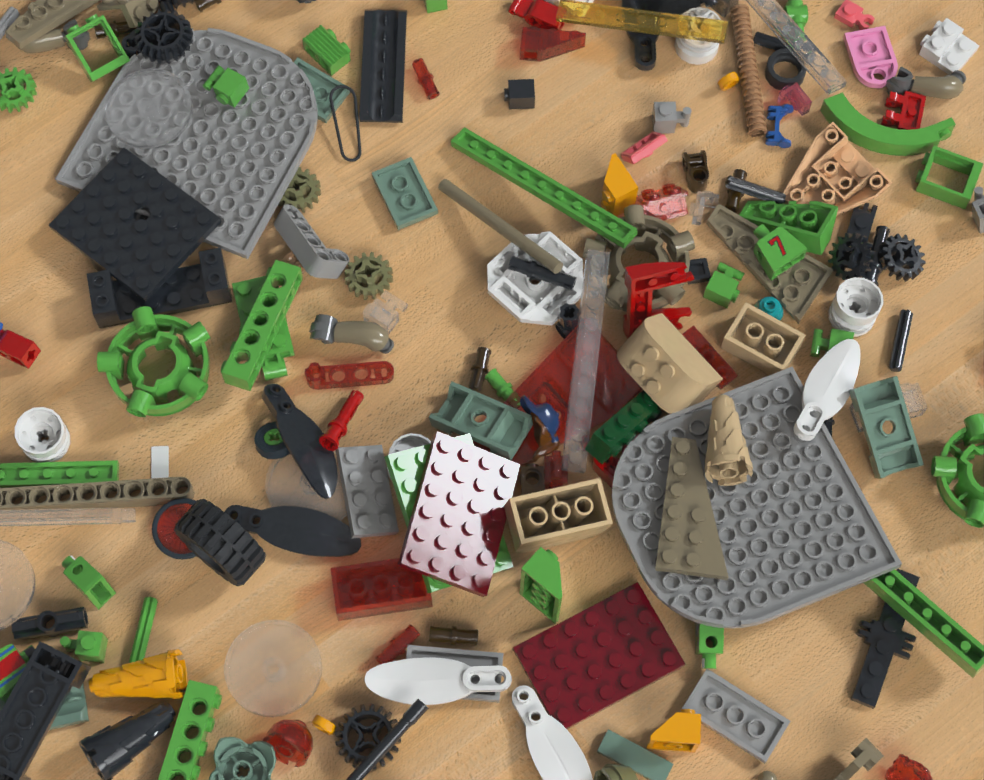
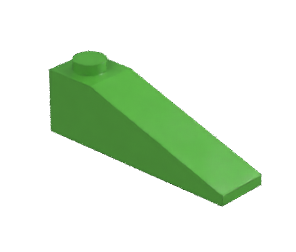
(808, 223)

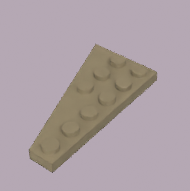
(794, 287)
(688, 526)

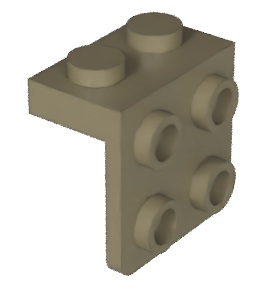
(132, 9)

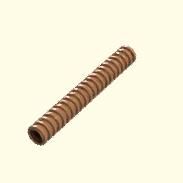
(748, 70)

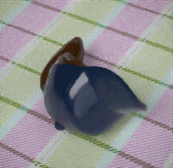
(545, 426)

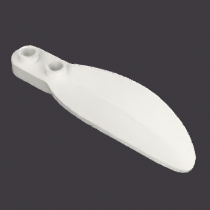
(827, 387)
(433, 680)
(549, 742)

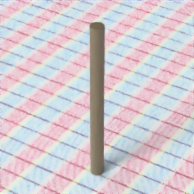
(501, 226)

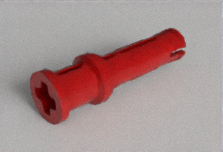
(338, 427)

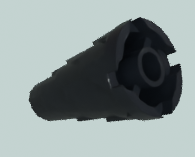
(117, 745)

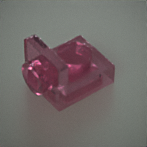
(797, 98)

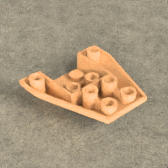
(835, 174)

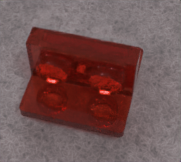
(665, 202)

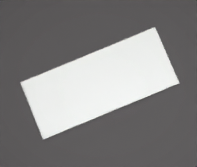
(160, 462)

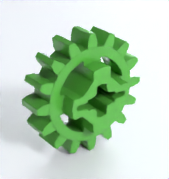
(13, 89)

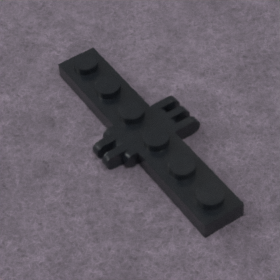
(884, 641)

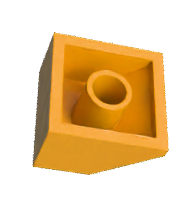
(618, 188)
(678, 733)

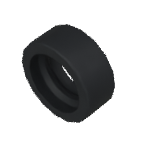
(774, 79)

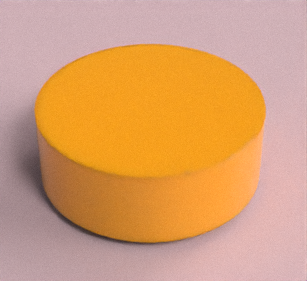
(728, 81)
(323, 725)

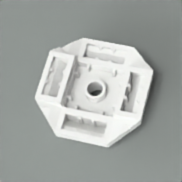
(529, 301)

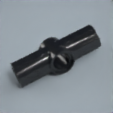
(35, 625)

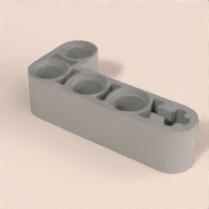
(307, 246)

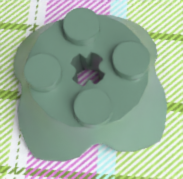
(234, 753)

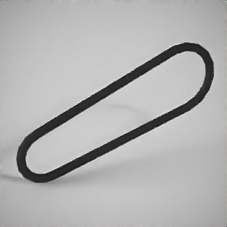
(336, 124)

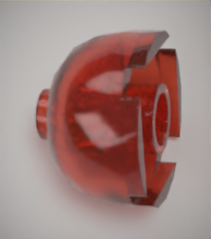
(290, 741)

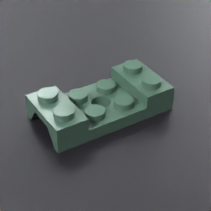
(881, 403)
(500, 431)

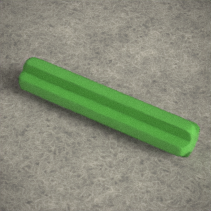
(143, 629)

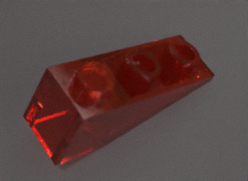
(544, 44)
(707, 351)

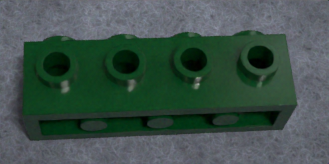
(623, 427)

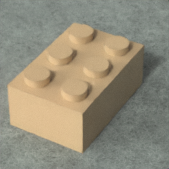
(762, 340)

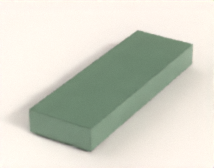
(632, 755)

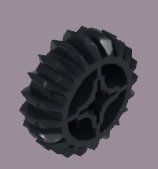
(158, 30)
(375, 728)

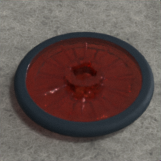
(164, 525)

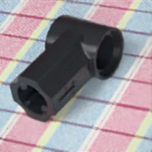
(567, 319)

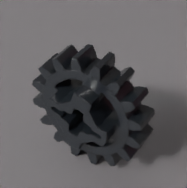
(851, 256)
(901, 257)

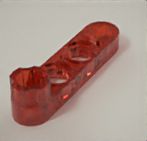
(349, 370)

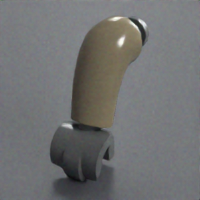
(55, 39)
(937, 87)
(356, 332)

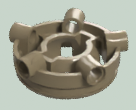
(649, 238)

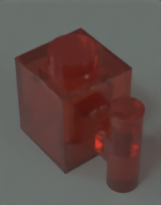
(553, 475)

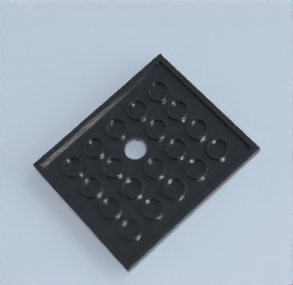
(135, 251)

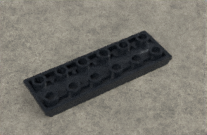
(383, 66)

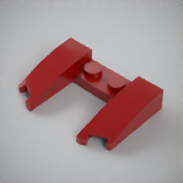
(641, 282)

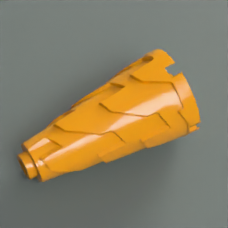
(151, 677)

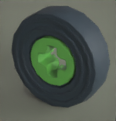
(267, 447)

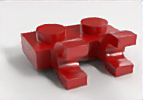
(910, 112)

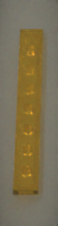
(642, 21)

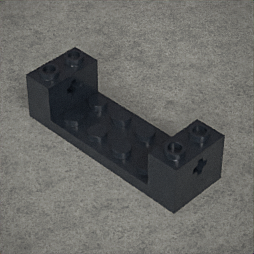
(184, 291)
(35, 706)

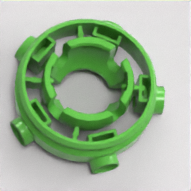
(183, 378)
(948, 468)

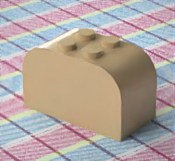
(667, 365)
(558, 515)

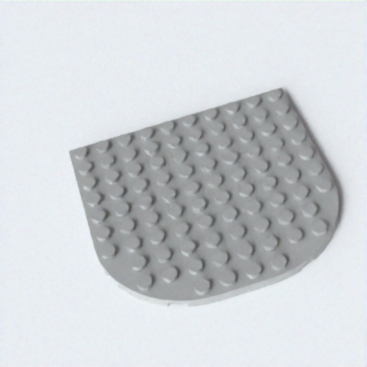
(227, 155)
(784, 533)

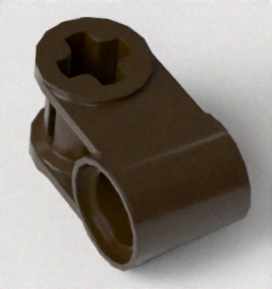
(696, 167)

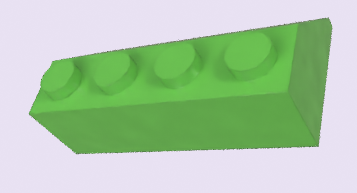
(542, 583)

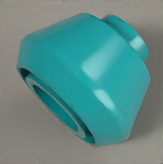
(770, 306)

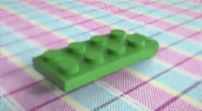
(274, 364)

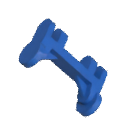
(776, 113)

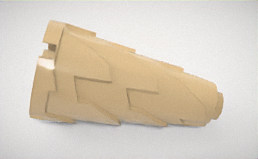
(727, 450)

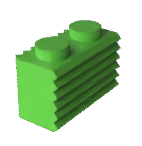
(326, 49)

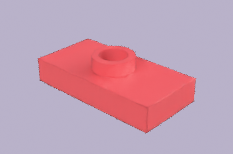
(643, 147)

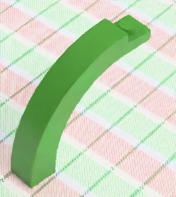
(882, 138)

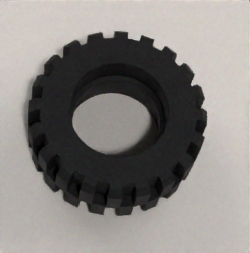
(220, 542)

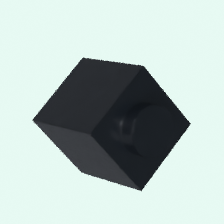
(520, 94)

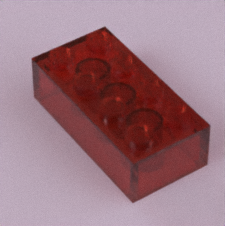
(377, 589)

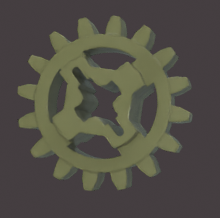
(307, 185)
(370, 266)

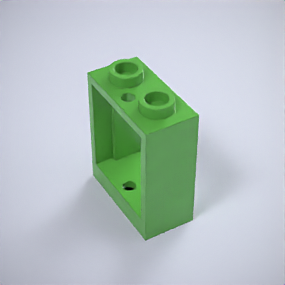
(105, 69)
(953, 161)

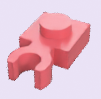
(851, 14)

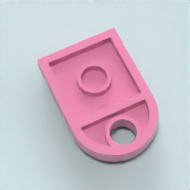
(871, 54)

